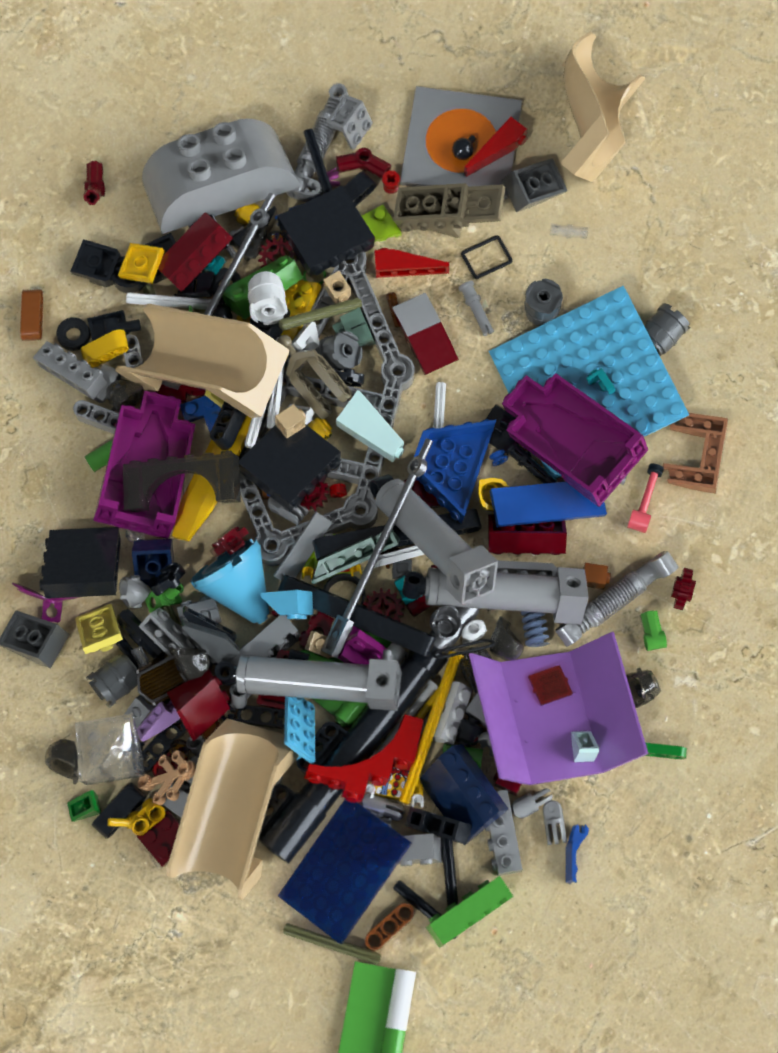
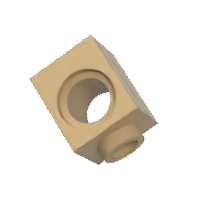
(337, 280)
(290, 421)

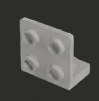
(351, 119)

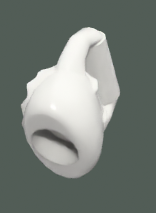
(473, 631)

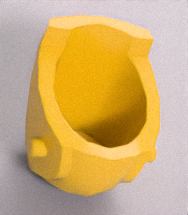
(484, 491)

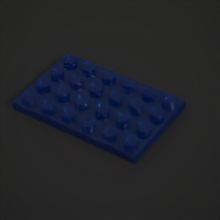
(344, 870)

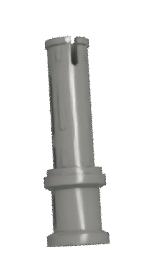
(473, 300)

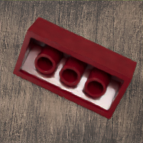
(193, 251)
(527, 538)

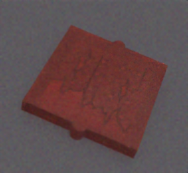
(550, 685)

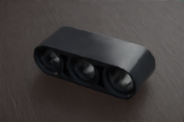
(360, 187)
(126, 802)

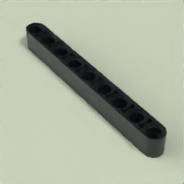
(229, 418)
(329, 544)
(364, 617)

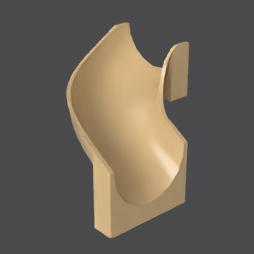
(595, 111)

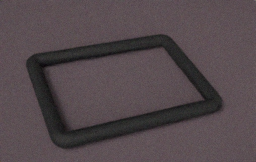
(493, 269)

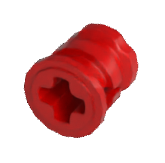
(390, 182)

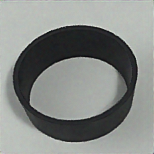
(343, 577)

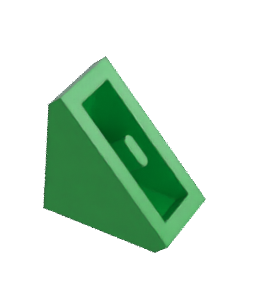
(84, 806)

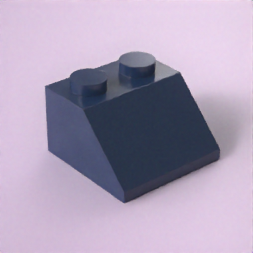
(151, 557)

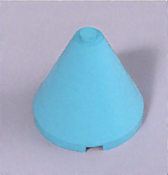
(236, 582)

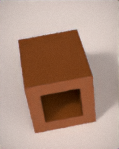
(596, 575)

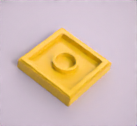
(141, 263)

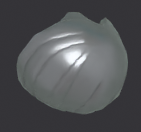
(446, 622)

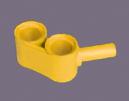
(147, 818)

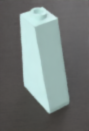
(370, 428)

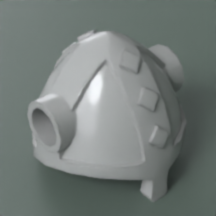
(133, 591)

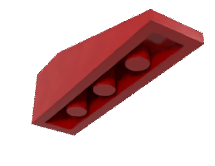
(503, 142)
(399, 263)

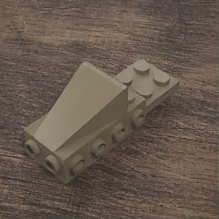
(447, 207)

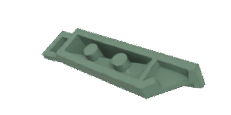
(351, 556)

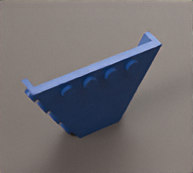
(455, 463)

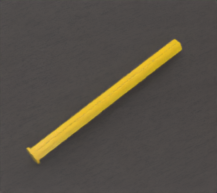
(430, 728)

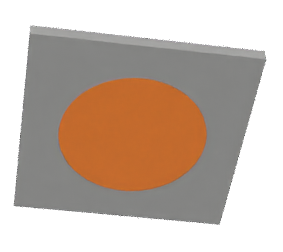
(440, 120)

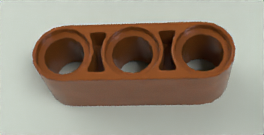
(31, 315)
(393, 917)

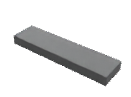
(303, 546)

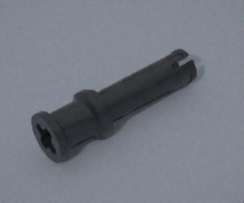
(526, 457)

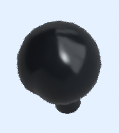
(463, 147)
(222, 310)

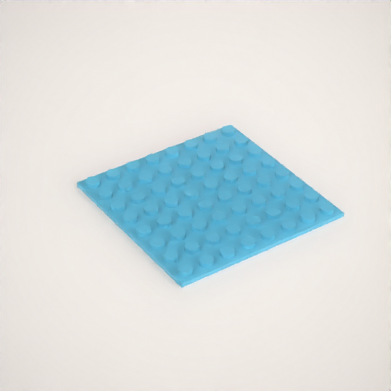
(594, 337)

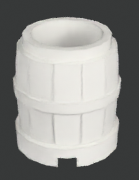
(266, 298)

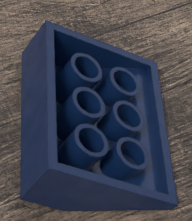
(463, 790)

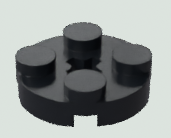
(351, 378)
(168, 579)

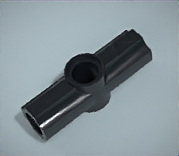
(131, 624)

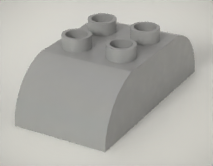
(216, 172)

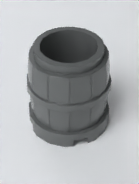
(543, 301)
(666, 328)
(341, 350)
(114, 679)

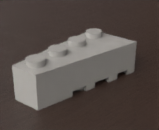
(275, 637)
(423, 850)

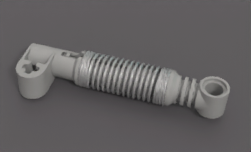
(323, 135)
(631, 585)

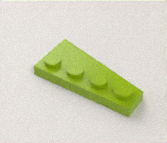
(381, 224)

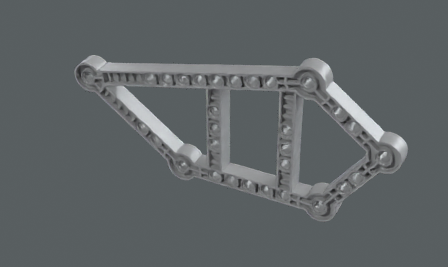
(348, 470)

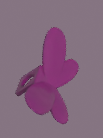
(46, 602)

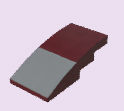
(425, 333)

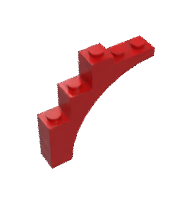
(377, 769)

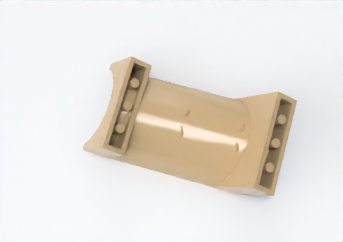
(212, 355)
(230, 803)

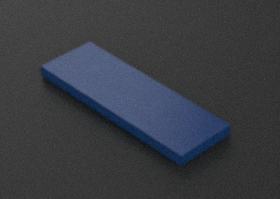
(541, 504)

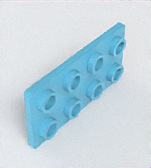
(300, 727)

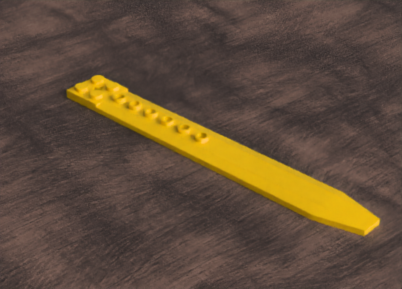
(199, 496)

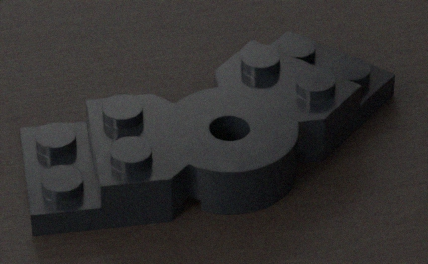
(103, 264)

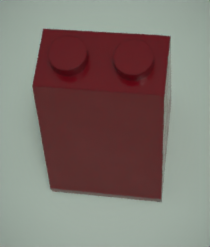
(199, 703)

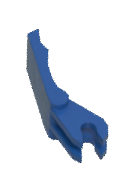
(573, 844)

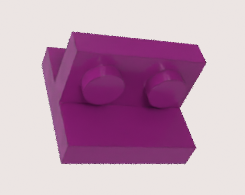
(360, 648)

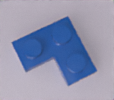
(199, 409)

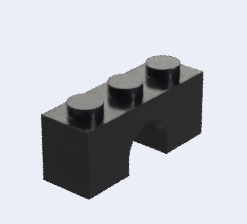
(438, 825)

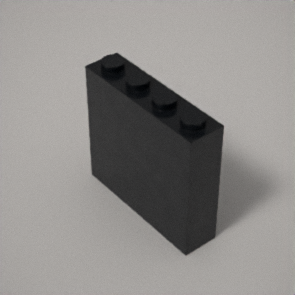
(326, 231)
(289, 466)
(81, 562)

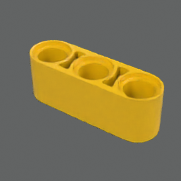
(105, 348)

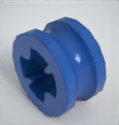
(498, 457)

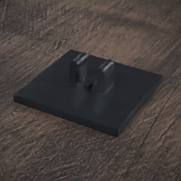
(500, 437)

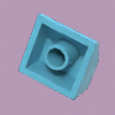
(292, 603)

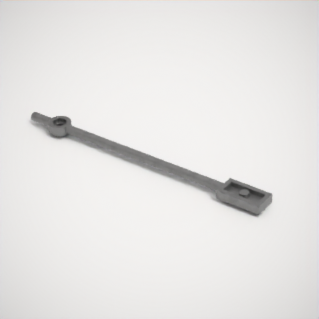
(259, 219)
(342, 624)

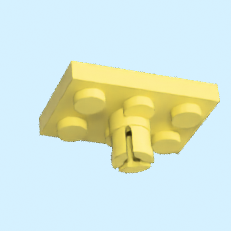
(98, 629)

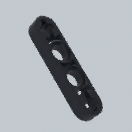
(256, 714)
(161, 739)

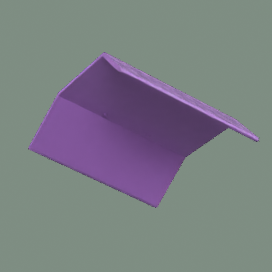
(535, 740)

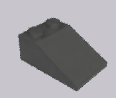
(534, 184)
(33, 638)

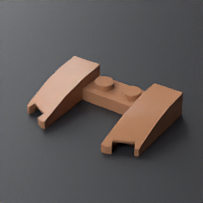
(714, 432)

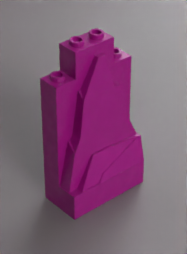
(144, 435)
(573, 435)

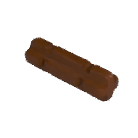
(392, 301)

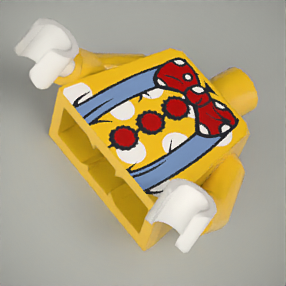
(395, 787)

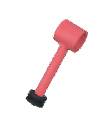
(639, 518)

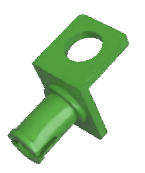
(167, 598)

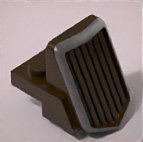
(158, 678)

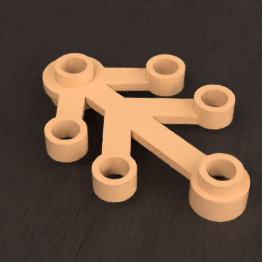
(184, 772)

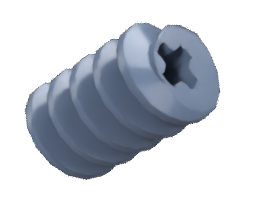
(534, 629)

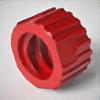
(338, 490)

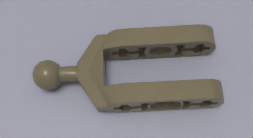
(322, 369)

